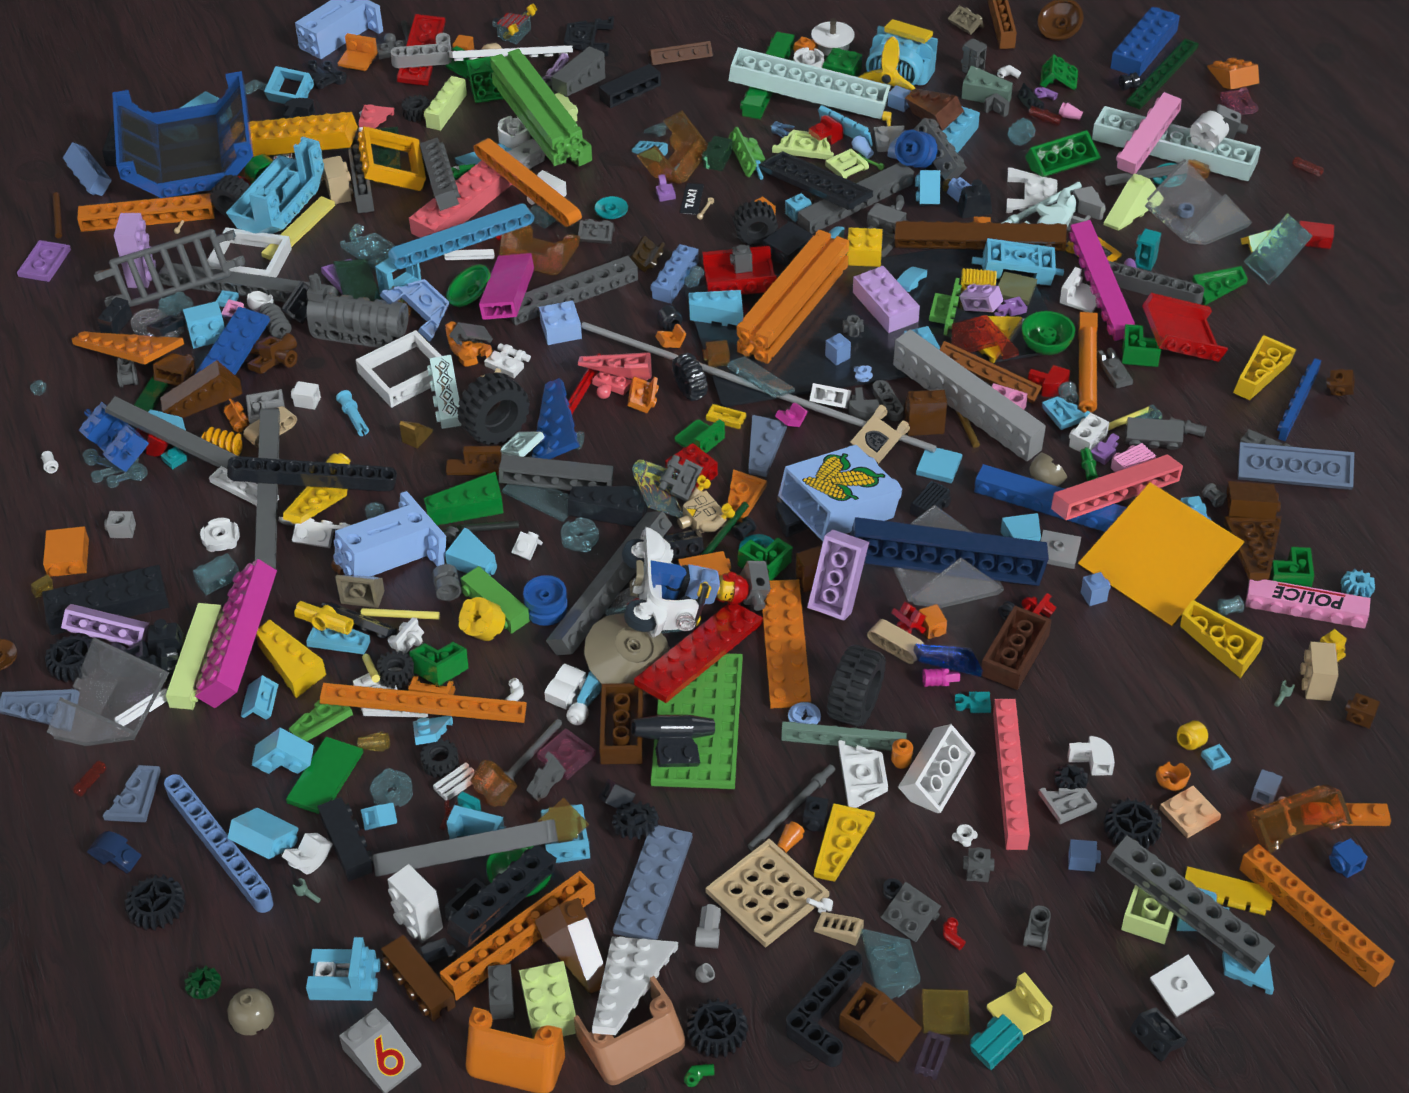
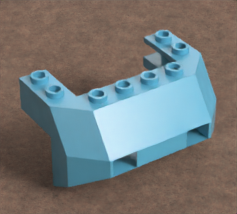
(280, 190)

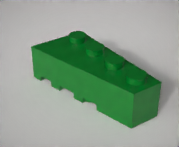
(466, 501)

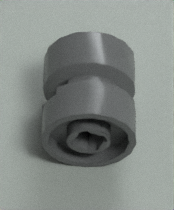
(446, 582)

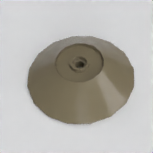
(610, 653)

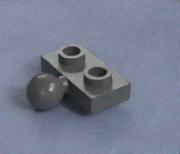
(384, 49)

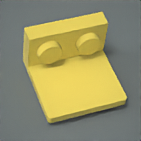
(1023, 1005)

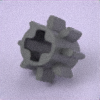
(853, 326)

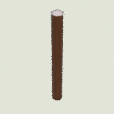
(57, 215)

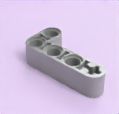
(423, 54)

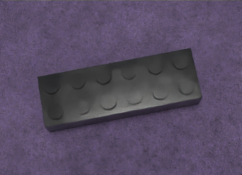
(118, 594)

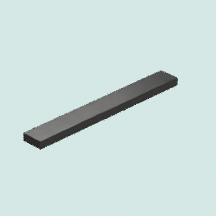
(168, 432)

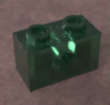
(717, 153)

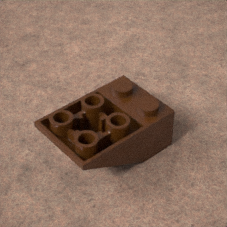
(878, 1022)

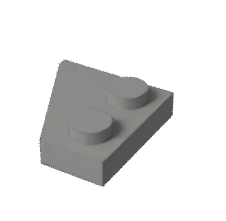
(1068, 803)

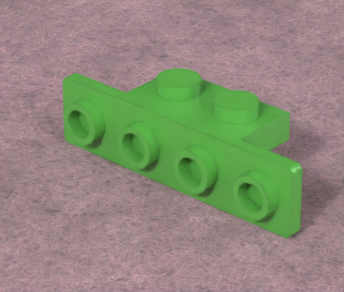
(746, 150)
(943, 307)

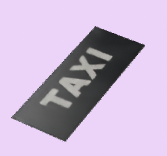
(692, 198)

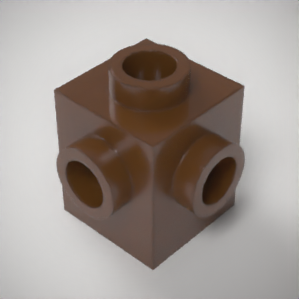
(1341, 382)
(1362, 710)

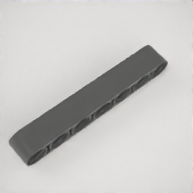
(1150, 282)

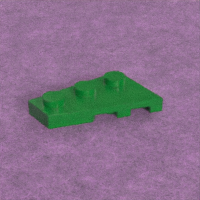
(1220, 282)

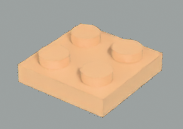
(1190, 811)

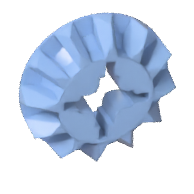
(799, 709)

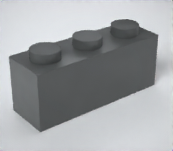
(1154, 433)

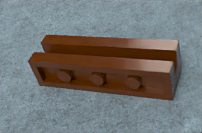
(417, 977)

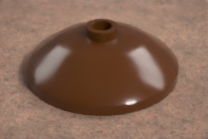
(1058, 13)

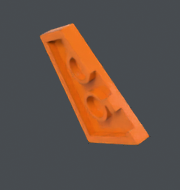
(745, 489)

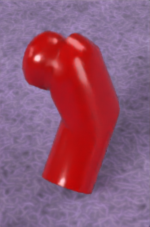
(950, 933)

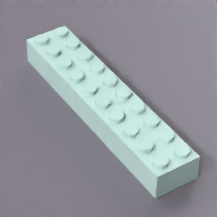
(809, 83)
(1228, 158)

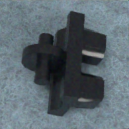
(165, 658)

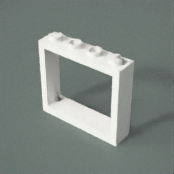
(260, 240)
(407, 388)

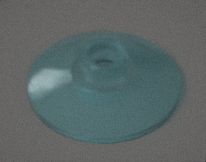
(659, 129)

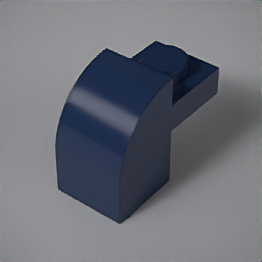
(113, 848)

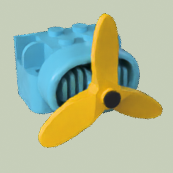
(900, 60)

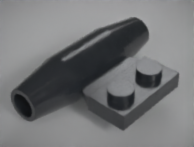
(674, 737)

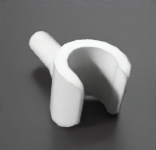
(823, 905)

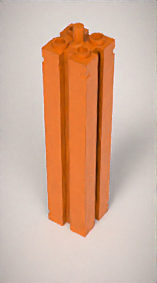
(792, 296)

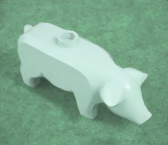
(1059, 212)

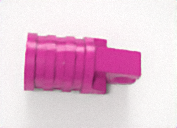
(939, 677)

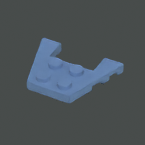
(422, 299)

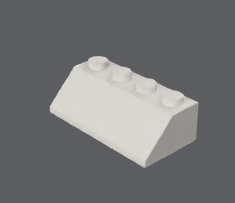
(937, 769)

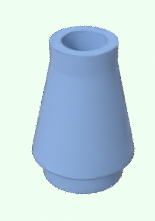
(861, 145)

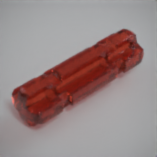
(1308, 166)
(89, 778)

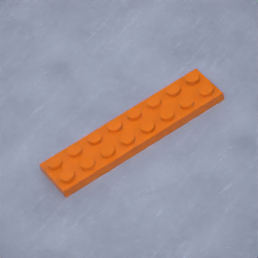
(785, 645)

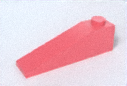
(620, 364)

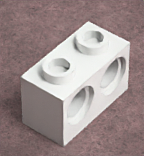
(1088, 433)

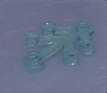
(135, 472)

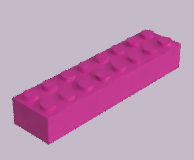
(235, 633)

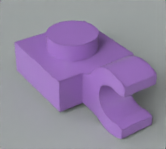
(664, 190)
(1012, 306)
(1105, 451)

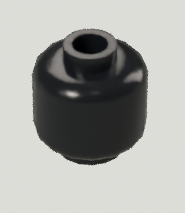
(669, 317)

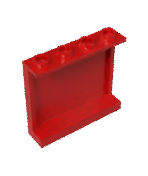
(722, 276)
(1182, 327)

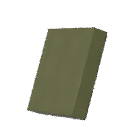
(1016, 285)

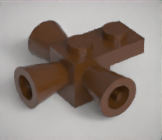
(272, 352)

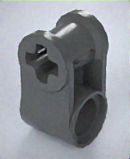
(126, 372)
(1037, 931)

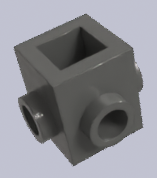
(978, 864)

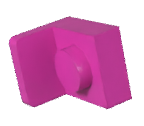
(792, 417)

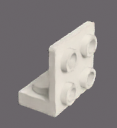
(1077, 294)

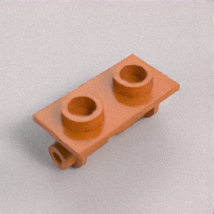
(237, 418)

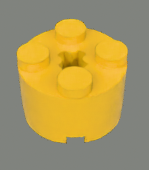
(481, 618)

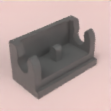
(470, 333)

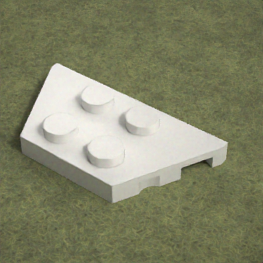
(862, 774)

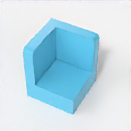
(379, 816)

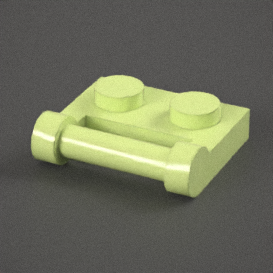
(845, 160)

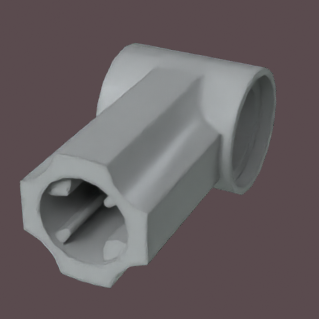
(708, 930)

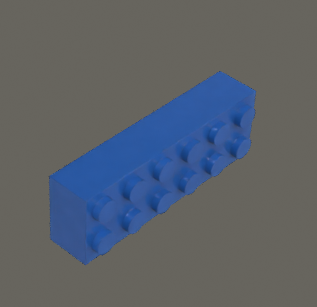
(1145, 41)

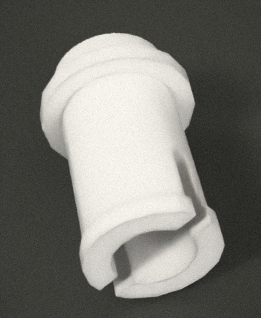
(50, 464)

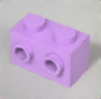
(981, 298)

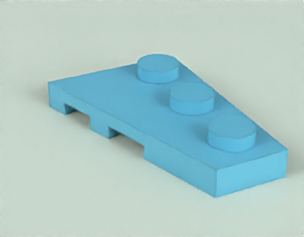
(329, 639)

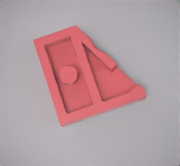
(374, 115)

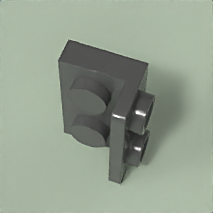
(596, 231)

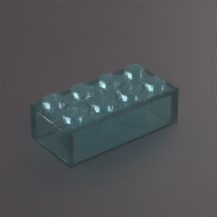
(1278, 248)

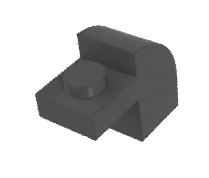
(862, 408)

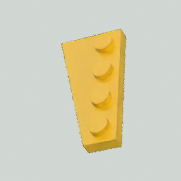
(312, 502)
(841, 838)

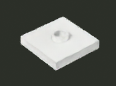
(1182, 986)

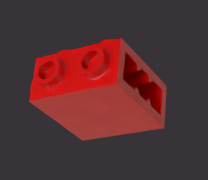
(699, 457)

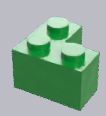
(1138, 349)
(777, 555)
(1296, 570)
(440, 664)

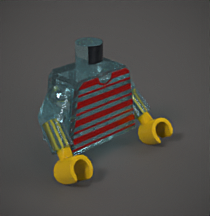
(514, 26)

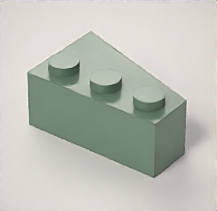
(981, 85)

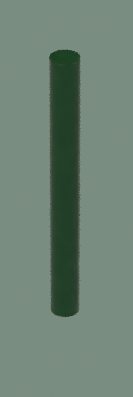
(725, 529)

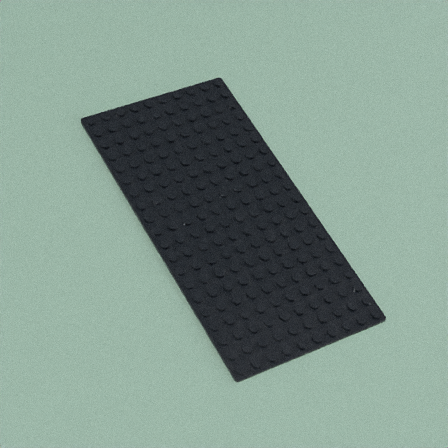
(803, 356)

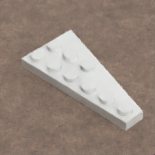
(628, 978)

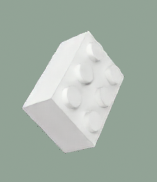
(415, 903)

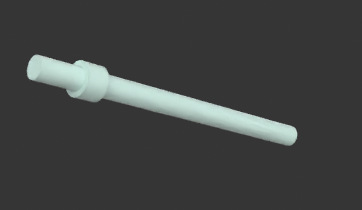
(1016, 218)

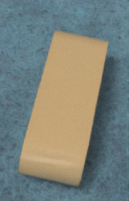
(287, 421)
(894, 640)

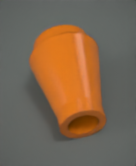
(790, 836)

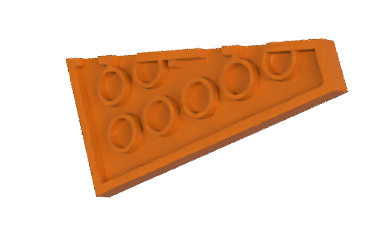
(130, 347)

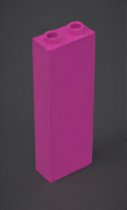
(507, 286)

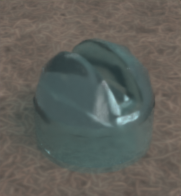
(34, 387)

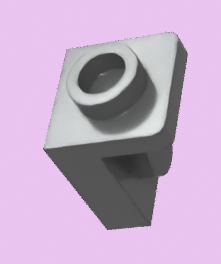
(997, 104)

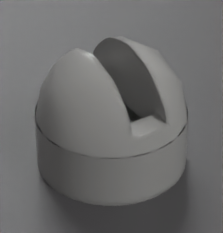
(705, 973)

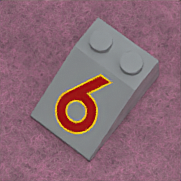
(379, 1051)

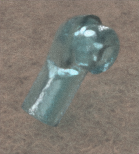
(254, 85)
(356, 229)

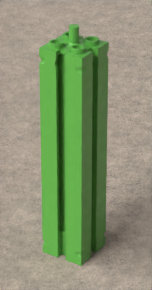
(537, 107)

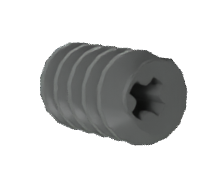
(278, 323)

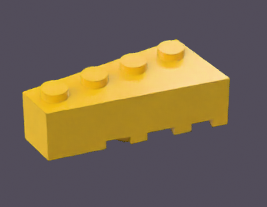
(290, 658)

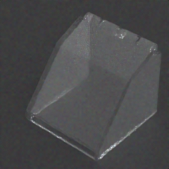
(1213, 214)
(955, 584)
(112, 698)

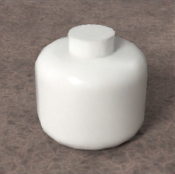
(577, 713)

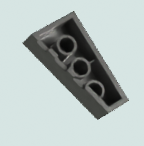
(580, 72)

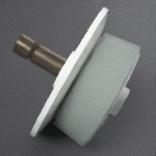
(832, 35)

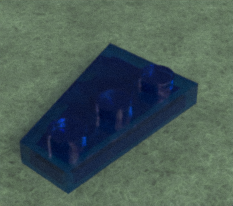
(949, 657)

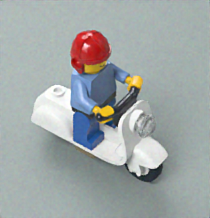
(671, 593)

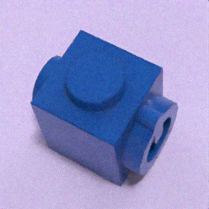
(1347, 858)

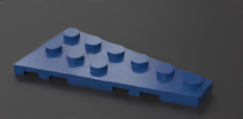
(555, 423)

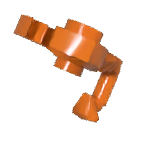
(468, 350)

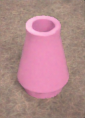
(1070, 112)

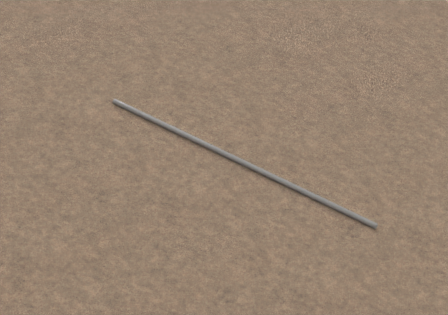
(737, 379)

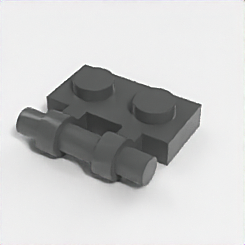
(685, 481)

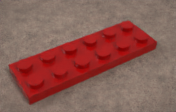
(422, 33)

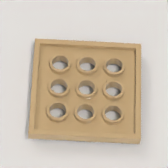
(766, 904)

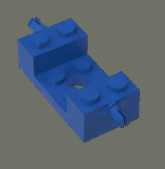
(115, 437)

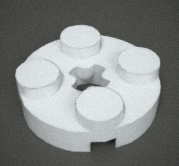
(218, 543)

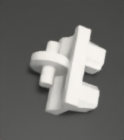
(409, 635)

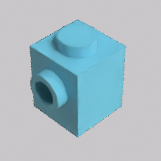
(796, 204)

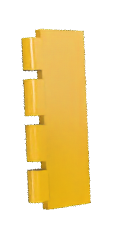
(1236, 891)

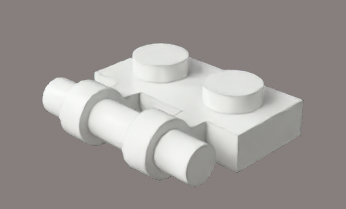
(508, 365)

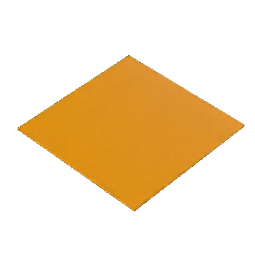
(1161, 553)

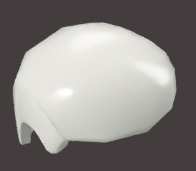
(257, 299)

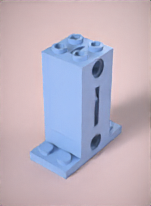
(328, 25)
(389, 540)

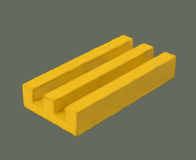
(726, 416)

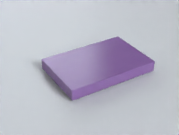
(44, 261)

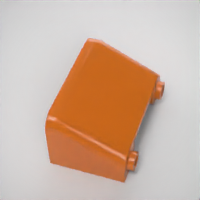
(514, 1058)

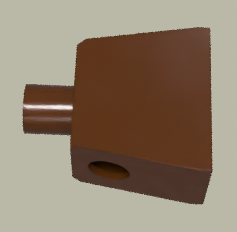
(174, 369)

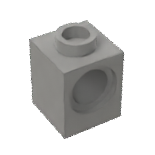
(120, 524)

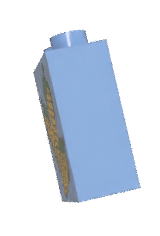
(837, 488)

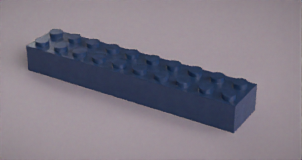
(938, 548)

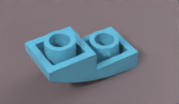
(910, 278)

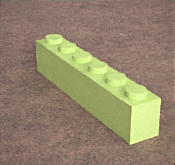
(193, 656)

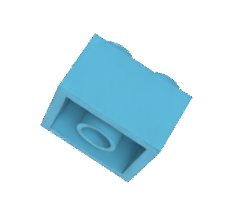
(204, 323)

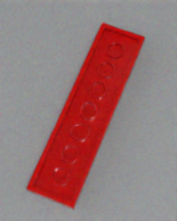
(698, 652)

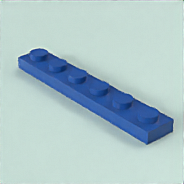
(1300, 396)

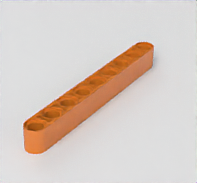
(527, 182)

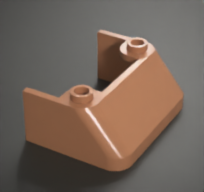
(639, 1047)

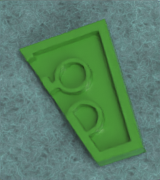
(319, 720)

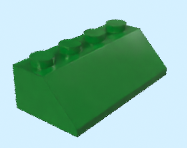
(1062, 154)

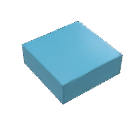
(225, 295)
(1215, 757)

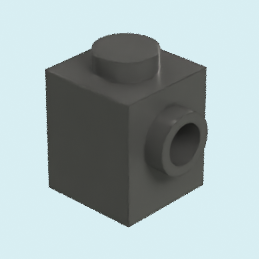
(741, 259)

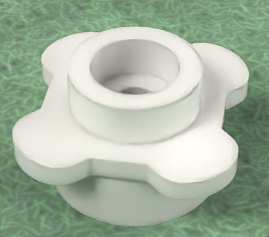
(968, 832)

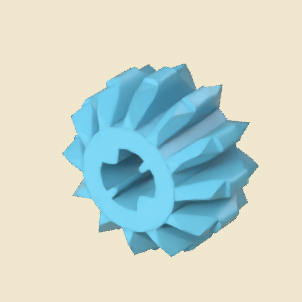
(1357, 583)

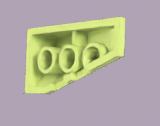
(1130, 202)

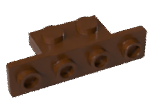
(476, 461)

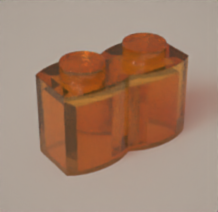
(493, 783)

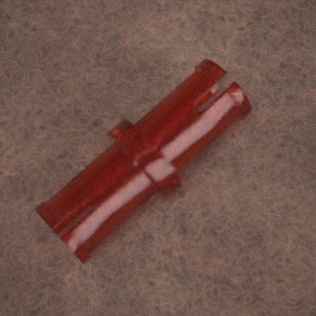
(1045, 115)

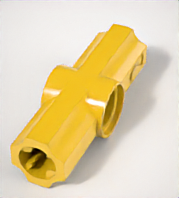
(324, 617)

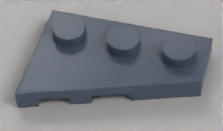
(136, 798)

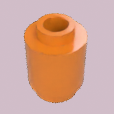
(902, 753)

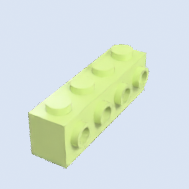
(445, 103)

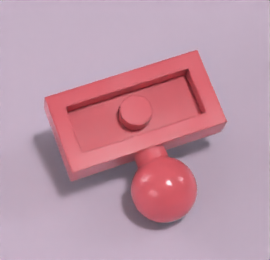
(609, 382)

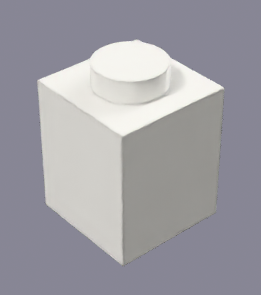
(305, 395)

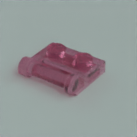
(1233, 101)

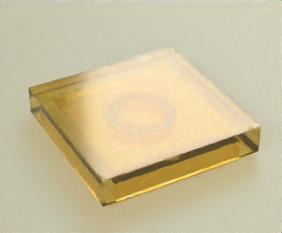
(945, 1011)

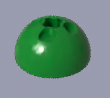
(1048, 332)

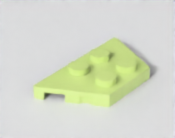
(803, 144)

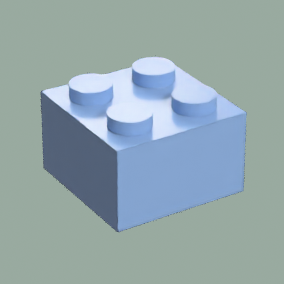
(560, 322)

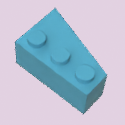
(716, 307)

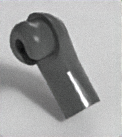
(899, 203)

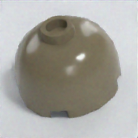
(1046, 471)
(250, 1011)

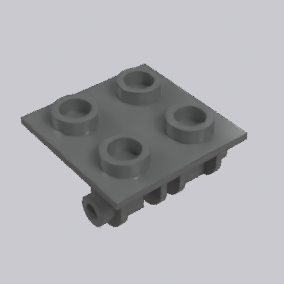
(911, 912)

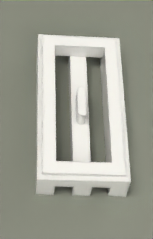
(453, 780)

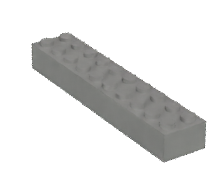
(969, 395)

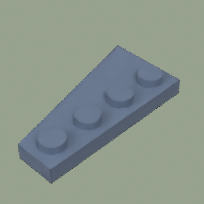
(764, 443)
(35, 705)

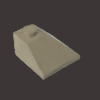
(360, 590)

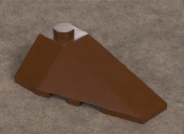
(572, 940)

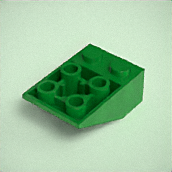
(480, 80)

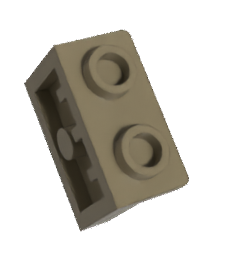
(966, 20)

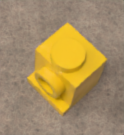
(1337, 638)

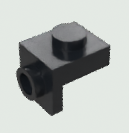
(437, 951)

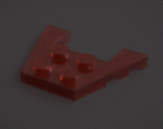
(981, 334)

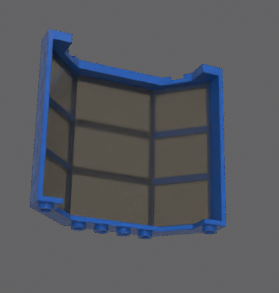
(183, 147)

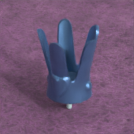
(777, 128)

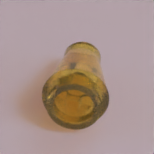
(377, 741)

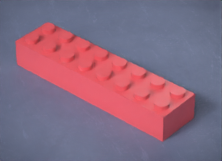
(475, 189)

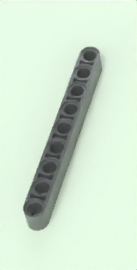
(466, 847)

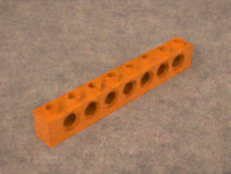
(152, 211)
(1317, 915)
(511, 938)

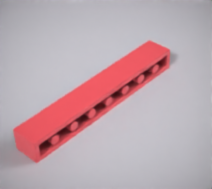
(1115, 487)
(1011, 775)

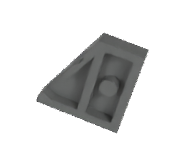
(546, 778)

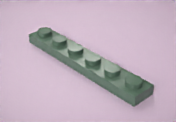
(832, 734)

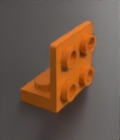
(359, 52)

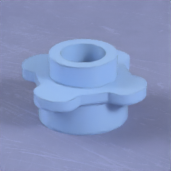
(863, 373)

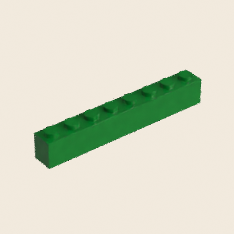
(755, 98)

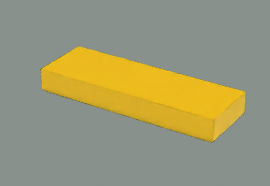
(908, 31)

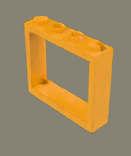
(410, 180)

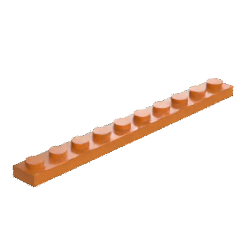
(423, 702)

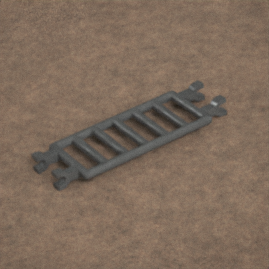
(162, 248)

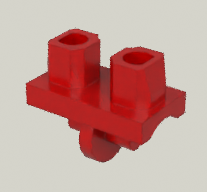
(1043, 606)
(909, 618)

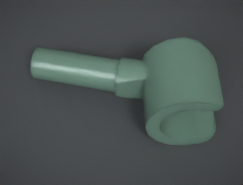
(1284, 692)
(303, 890)

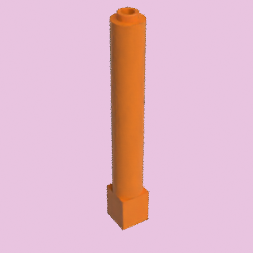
(1087, 361)

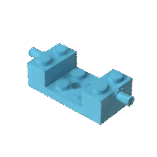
(1035, 259)

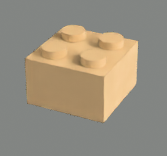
(337, 179)
(1319, 671)

